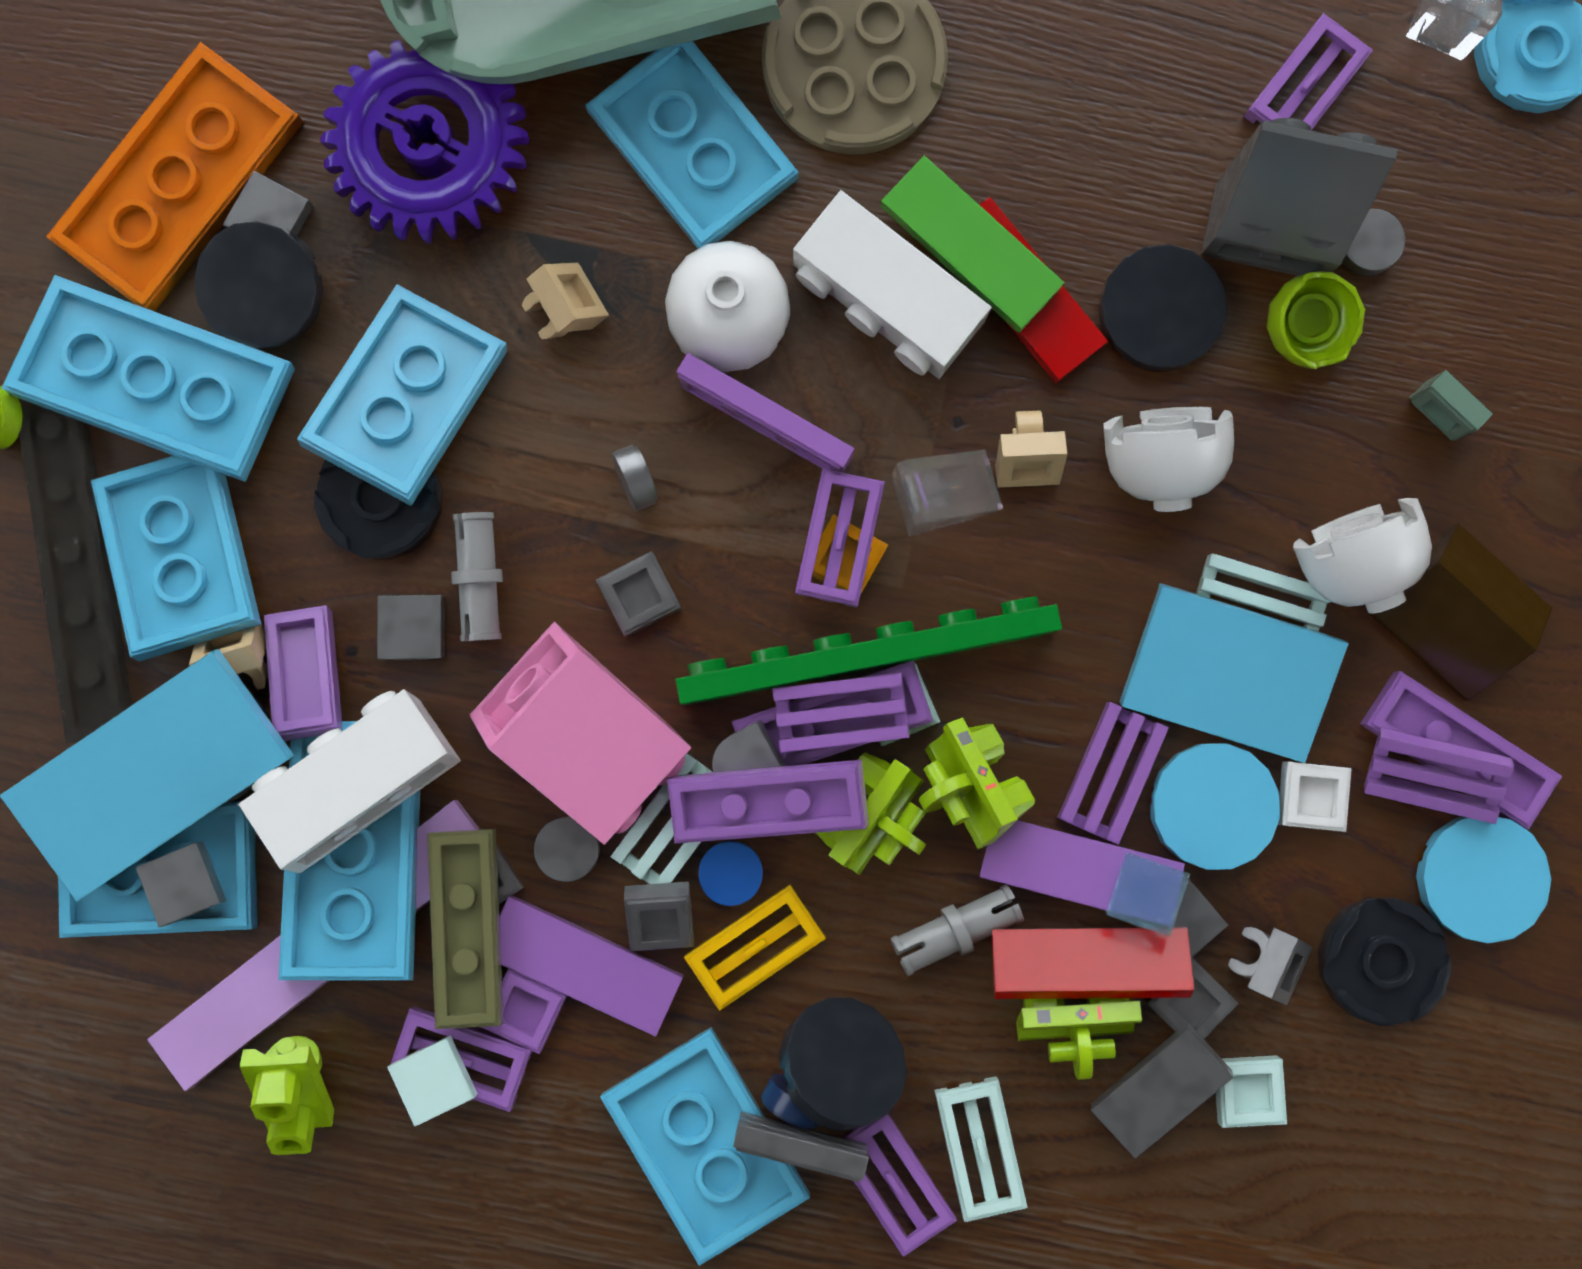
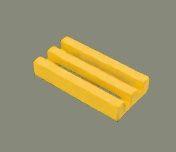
(709, 977)

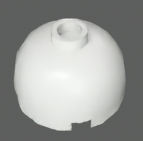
(727, 305)
(1170, 454)
(1368, 556)

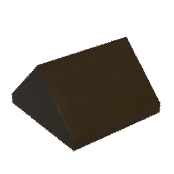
(1468, 615)

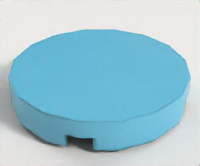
(1533, 55)
(1215, 806)
(1484, 879)

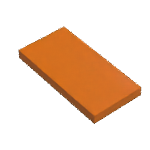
(175, 178)

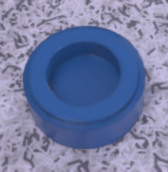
(730, 873)

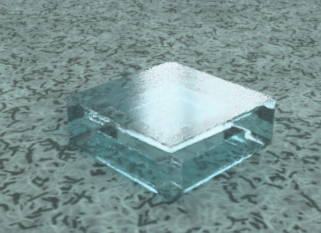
(1147, 894)

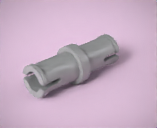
(477, 576)
(957, 929)

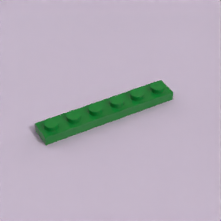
(894, 645)

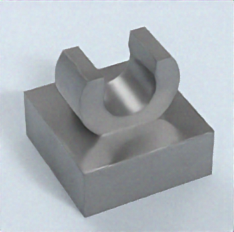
(1278, 965)

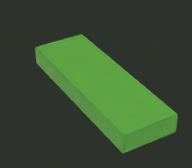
(971, 244)

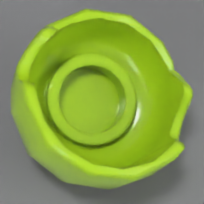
(1315, 319)

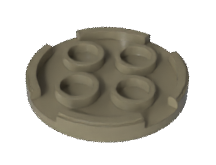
(855, 70)

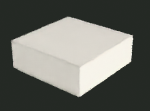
(1314, 796)

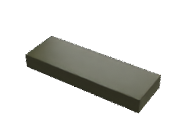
(465, 929)

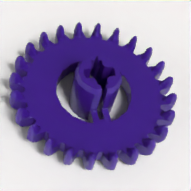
(455, 193)

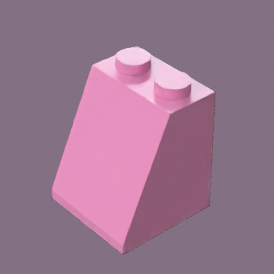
(579, 734)

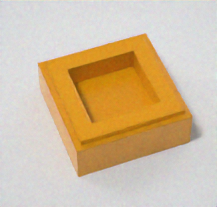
(876, 552)

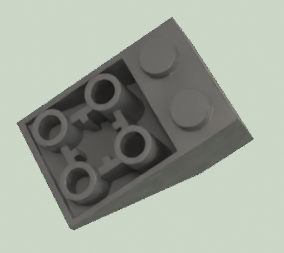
(1295, 197)

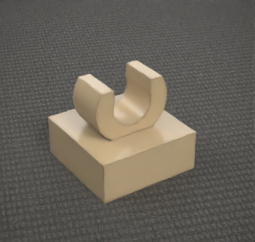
(566, 299)
(1030, 454)
(242, 650)

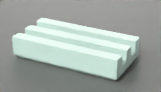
(1313, 617)
(642, 866)
(968, 1094)

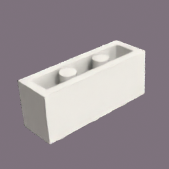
(888, 286)
(348, 780)

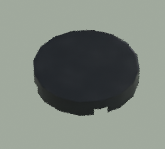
(258, 285)
(1162, 307)
(371, 520)
(1384, 961)
(842, 1063)

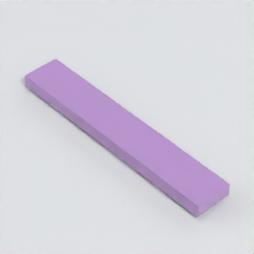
(254, 997)

